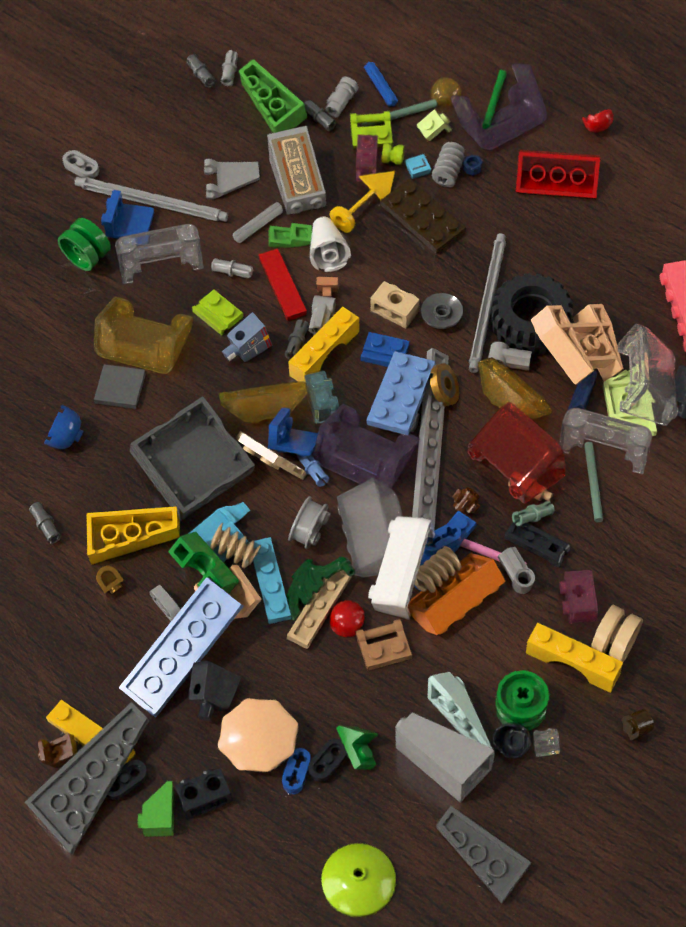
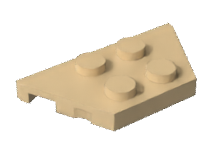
(269, 456)

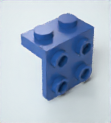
(125, 218)

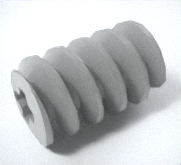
(448, 164)

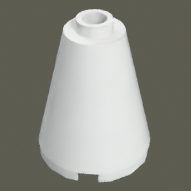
(328, 246)

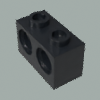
(206, 799)

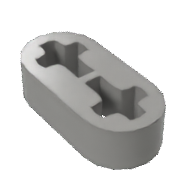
(164, 602)

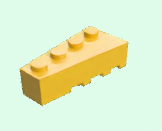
(129, 530)

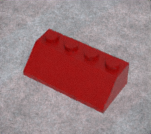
(558, 173)

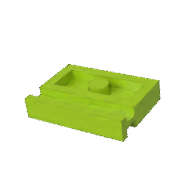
(217, 312)

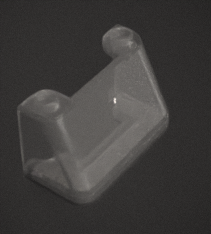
(157, 246)
(651, 377)
(588, 425)

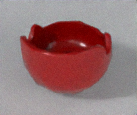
(598, 122)
(347, 618)

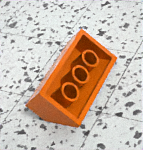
(456, 596)

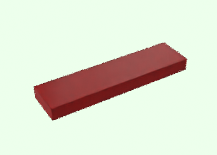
(282, 284)

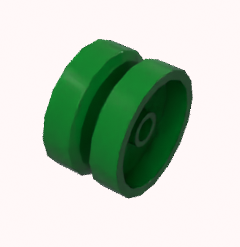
(84, 244)
(522, 699)

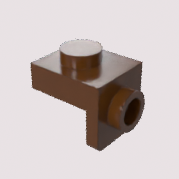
(57, 751)

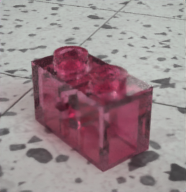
(366, 155)
(582, 585)

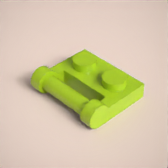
(384, 132)

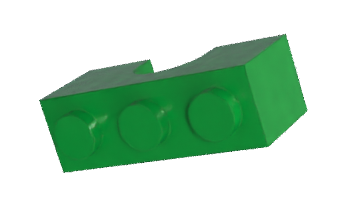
(194, 552)

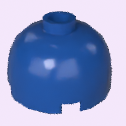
(65, 429)

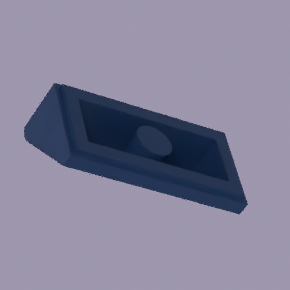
(583, 392)

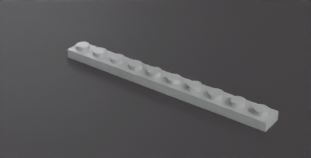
(429, 449)

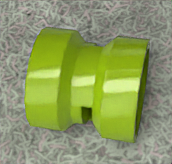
(393, 154)

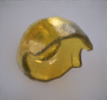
(444, 89)

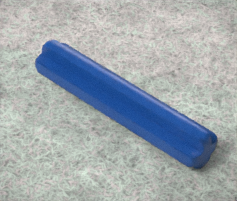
(381, 84)

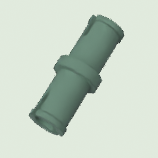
(533, 513)

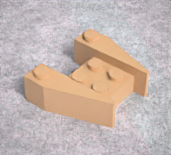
(580, 345)

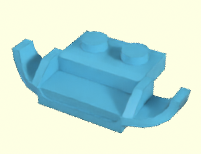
(228, 516)

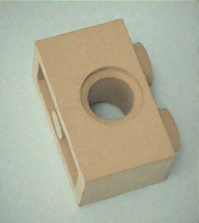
(384, 304)

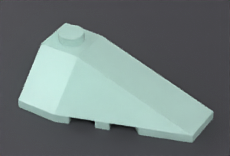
(453, 702)

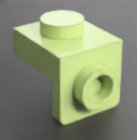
(434, 124)

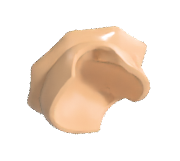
(258, 735)

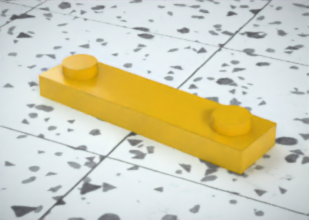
(75, 723)

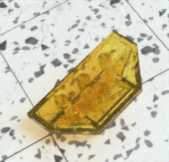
(505, 386)
(263, 402)

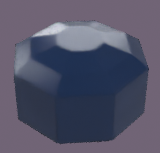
(472, 164)

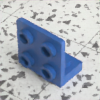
(290, 440)

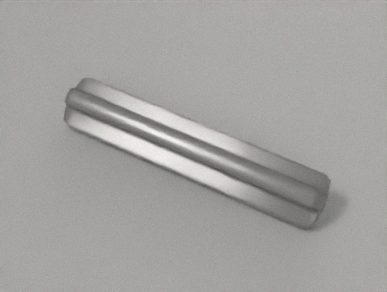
(257, 222)

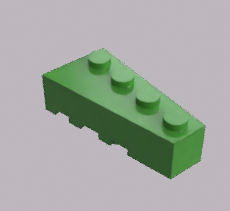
(273, 100)

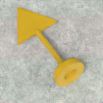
(378, 183)

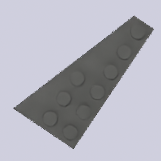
(79, 787)

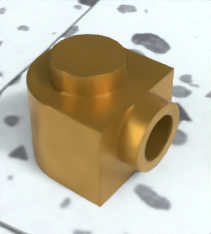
(109, 579)

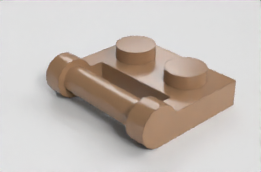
(385, 651)

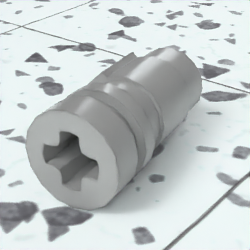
(338, 100)

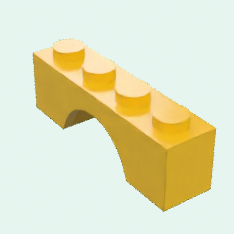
(310, 357)
(594, 665)

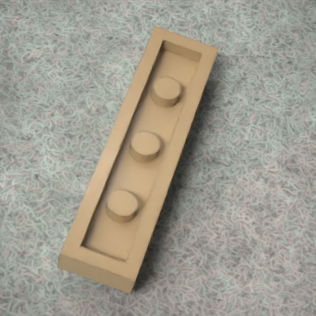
(318, 609)

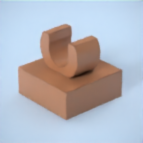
(327, 285)

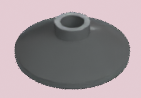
(441, 304)

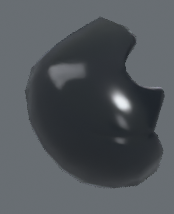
(512, 739)

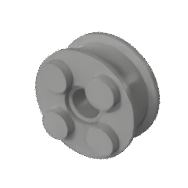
(308, 523)

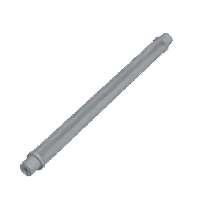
(152, 199)
(486, 306)

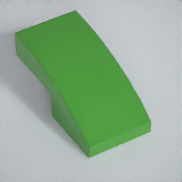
(294, 236)

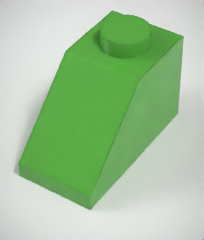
(158, 813)

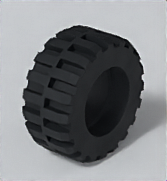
(520, 293)

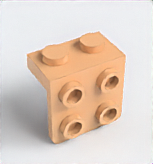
(243, 593)

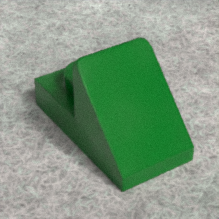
(355, 743)

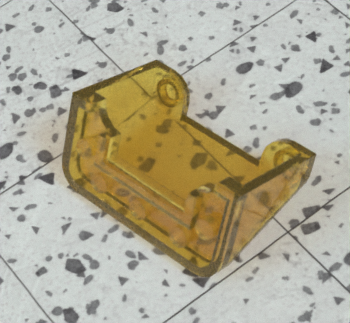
(139, 340)

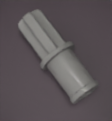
(229, 68)
(232, 268)

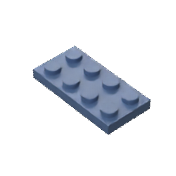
(400, 393)

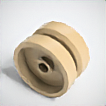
(614, 633)

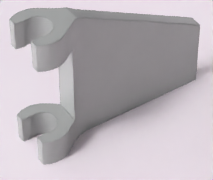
(229, 176)

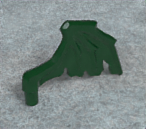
(309, 579)

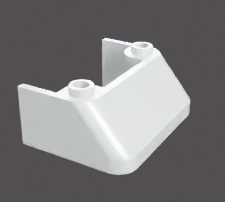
(400, 565)

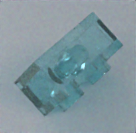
(320, 397)

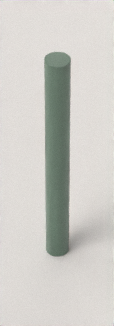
(406, 111)
(593, 481)

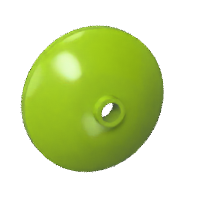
(361, 894)

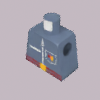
(247, 339)

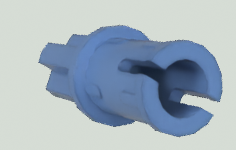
(313, 468)

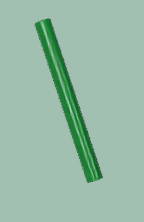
(494, 99)

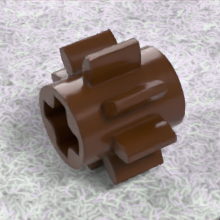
(466, 500)

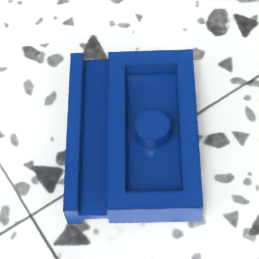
(380, 348)

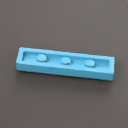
(270, 582)

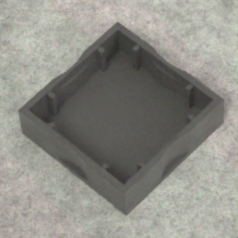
(191, 458)

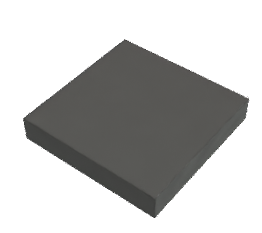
(119, 386)

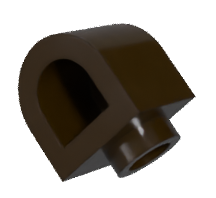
(638, 724)

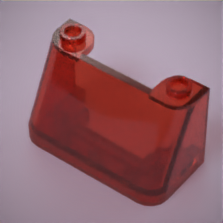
(519, 452)

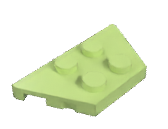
(615, 393)

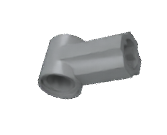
(322, 310)
(510, 357)
(516, 568)

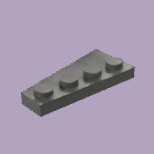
(486, 855)

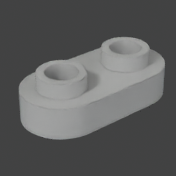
(82, 166)

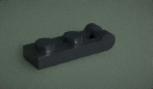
(538, 542)

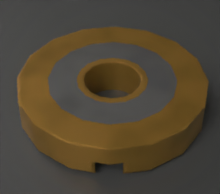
(444, 384)

